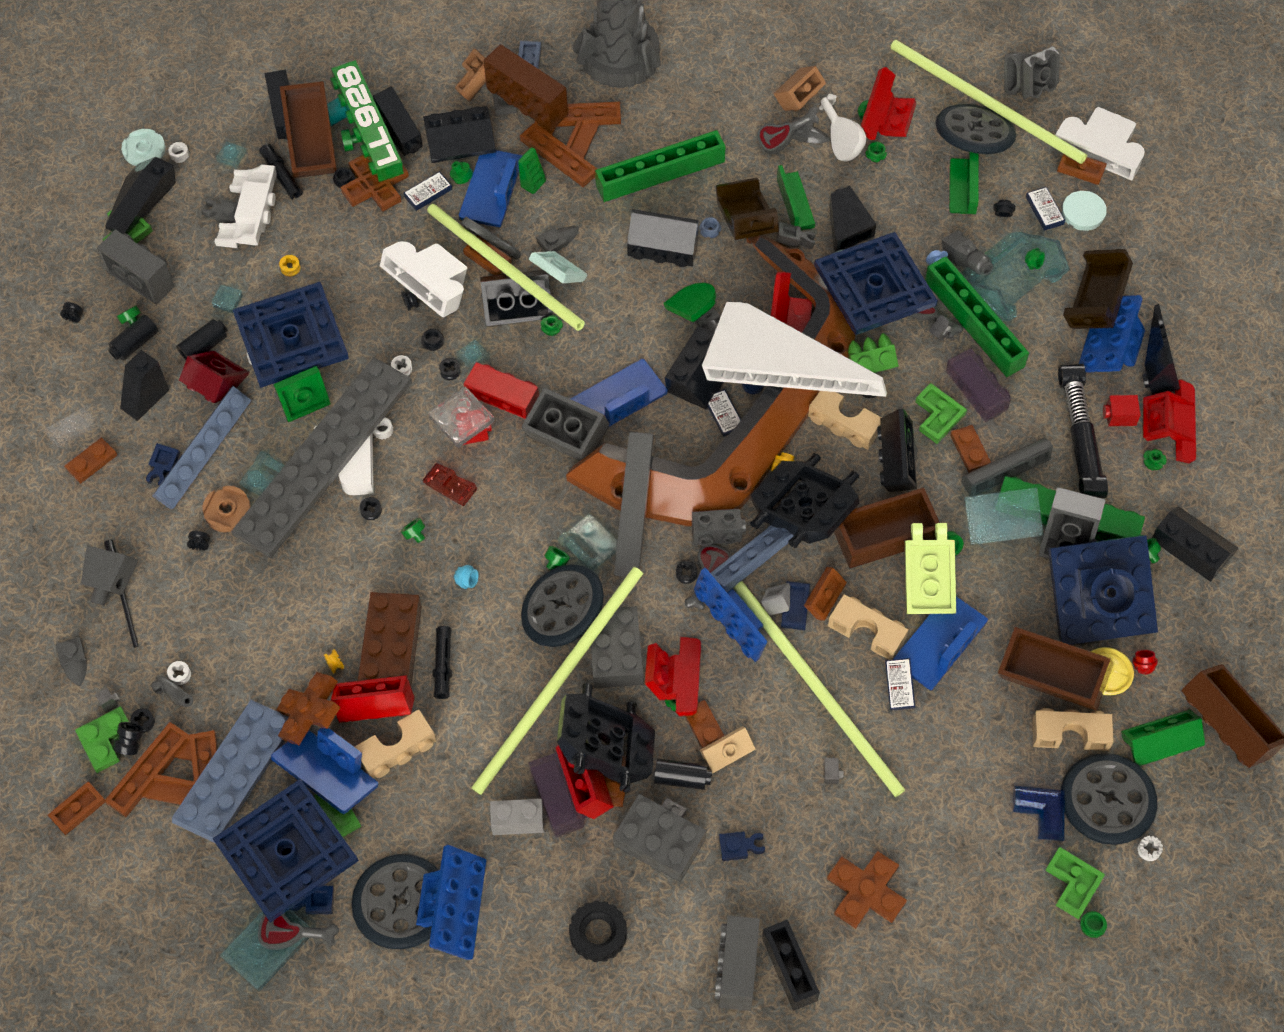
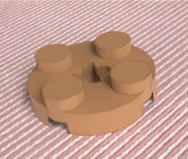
(222, 498)

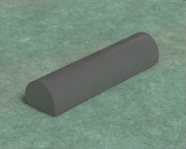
(1009, 466)

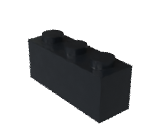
(790, 965)

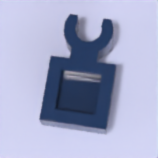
(162, 461)
(735, 845)
(318, 902)

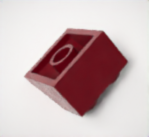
(211, 375)

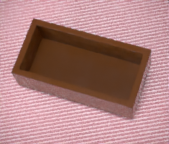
(525, 87)
(308, 129)
(883, 526)
(390, 636)
(1056, 668)
(1234, 715)

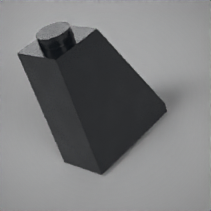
(274, 81)
(398, 121)
(849, 219)
(142, 385)

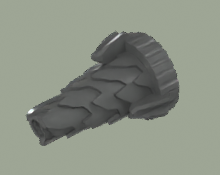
(618, 45)

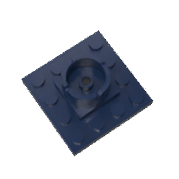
(875, 283)
(290, 334)
(1081, 583)
(285, 850)

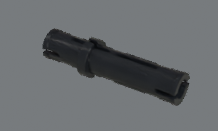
(283, 174)
(442, 671)

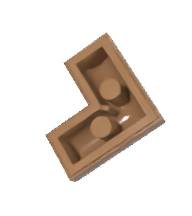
(474, 78)

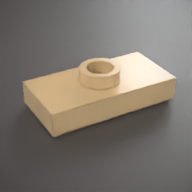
(727, 749)

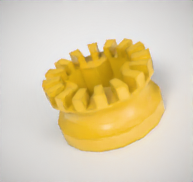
(295, 264)
(333, 661)

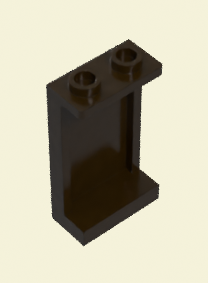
(746, 209)
(1100, 289)

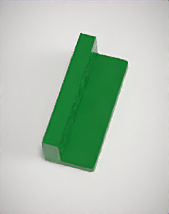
(964, 184)
(795, 199)
(1165, 737)

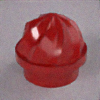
(1145, 661)

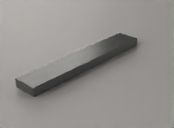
(634, 503)

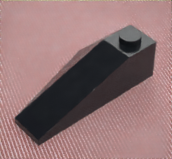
(140, 193)
(1159, 362)

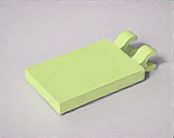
(930, 572)

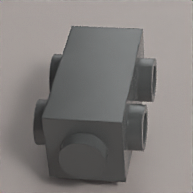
(717, 527)

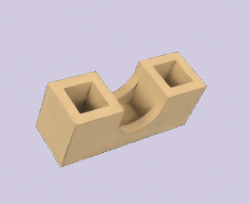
(859, 429)
(852, 614)
(1093, 727)
(416, 737)

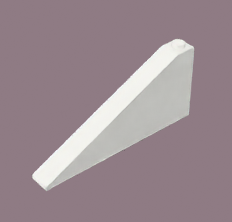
(767, 352)

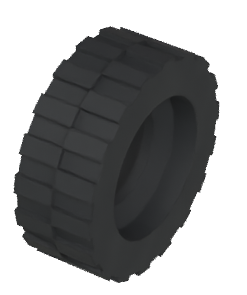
(591, 912)

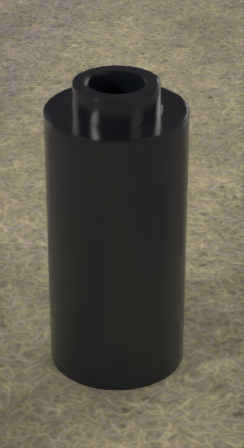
(132, 338)
(203, 339)
(682, 774)

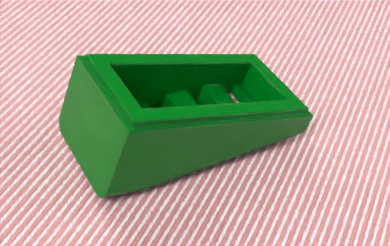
(531, 171)

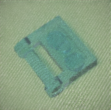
(256, 479)
(594, 537)

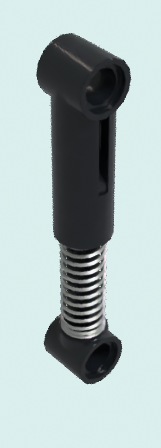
(1091, 478)

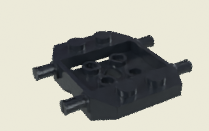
(829, 499)
(588, 720)

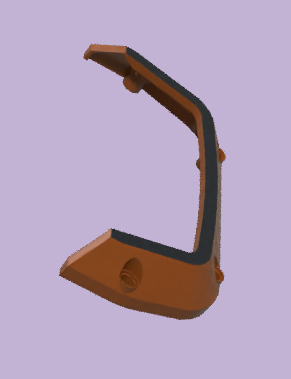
(751, 446)

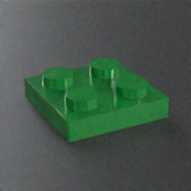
(302, 394)

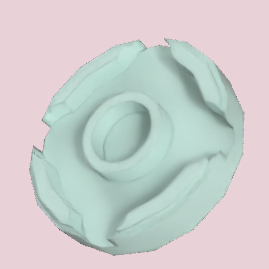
(142, 146)
(1084, 210)

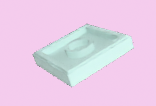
(558, 267)

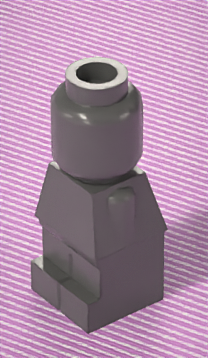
(965, 254)

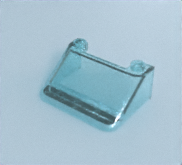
(1010, 273)

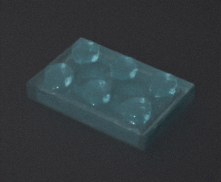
(1004, 516)
(254, 961)

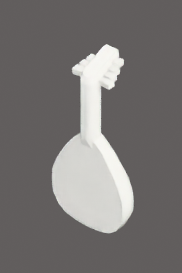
(846, 135)

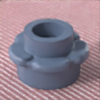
(710, 223)

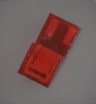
(449, 484)

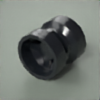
(127, 738)

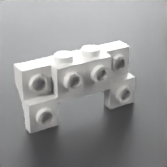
(252, 208)

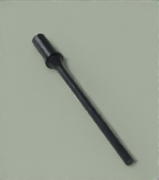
(109, 546)

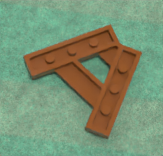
(570, 157)
(146, 776)

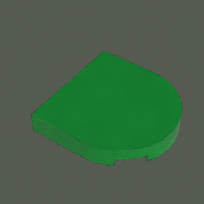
(692, 301)

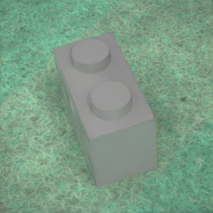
(517, 816)

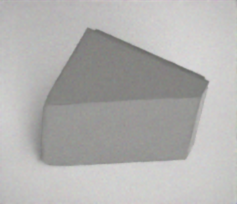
(777, 599)

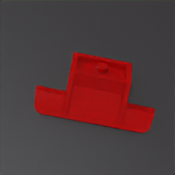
(884, 112)
(789, 310)
(1172, 417)
(675, 675)

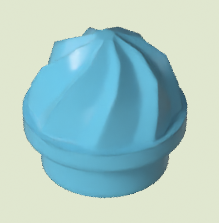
(466, 576)

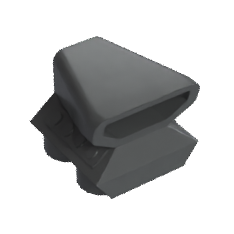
(1031, 72)

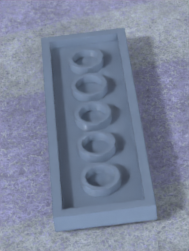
(232, 772)

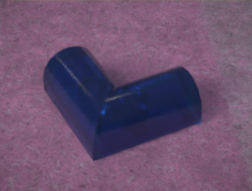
(1048, 805)

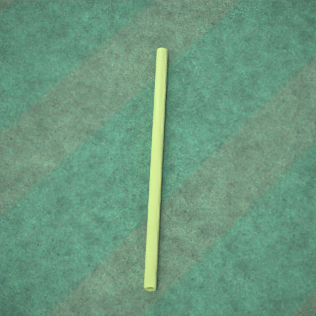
(989, 102)
(507, 268)
(557, 681)
(820, 690)

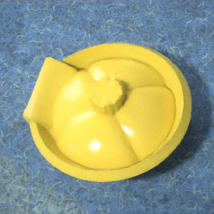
(1122, 671)

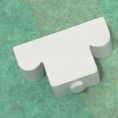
(1106, 140)
(429, 274)
(358, 473)

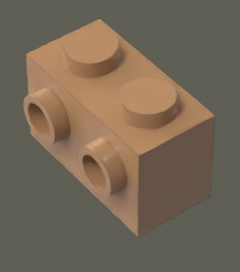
(800, 88)

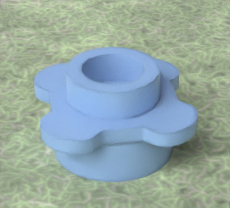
(935, 256)

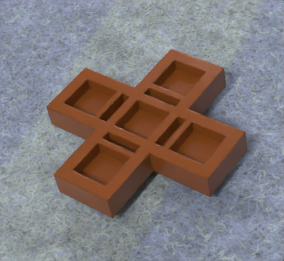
(368, 186)
(308, 708)
(866, 889)

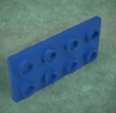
(491, 188)
(1111, 347)
(623, 392)
(733, 614)
(941, 642)
(327, 768)
(452, 902)

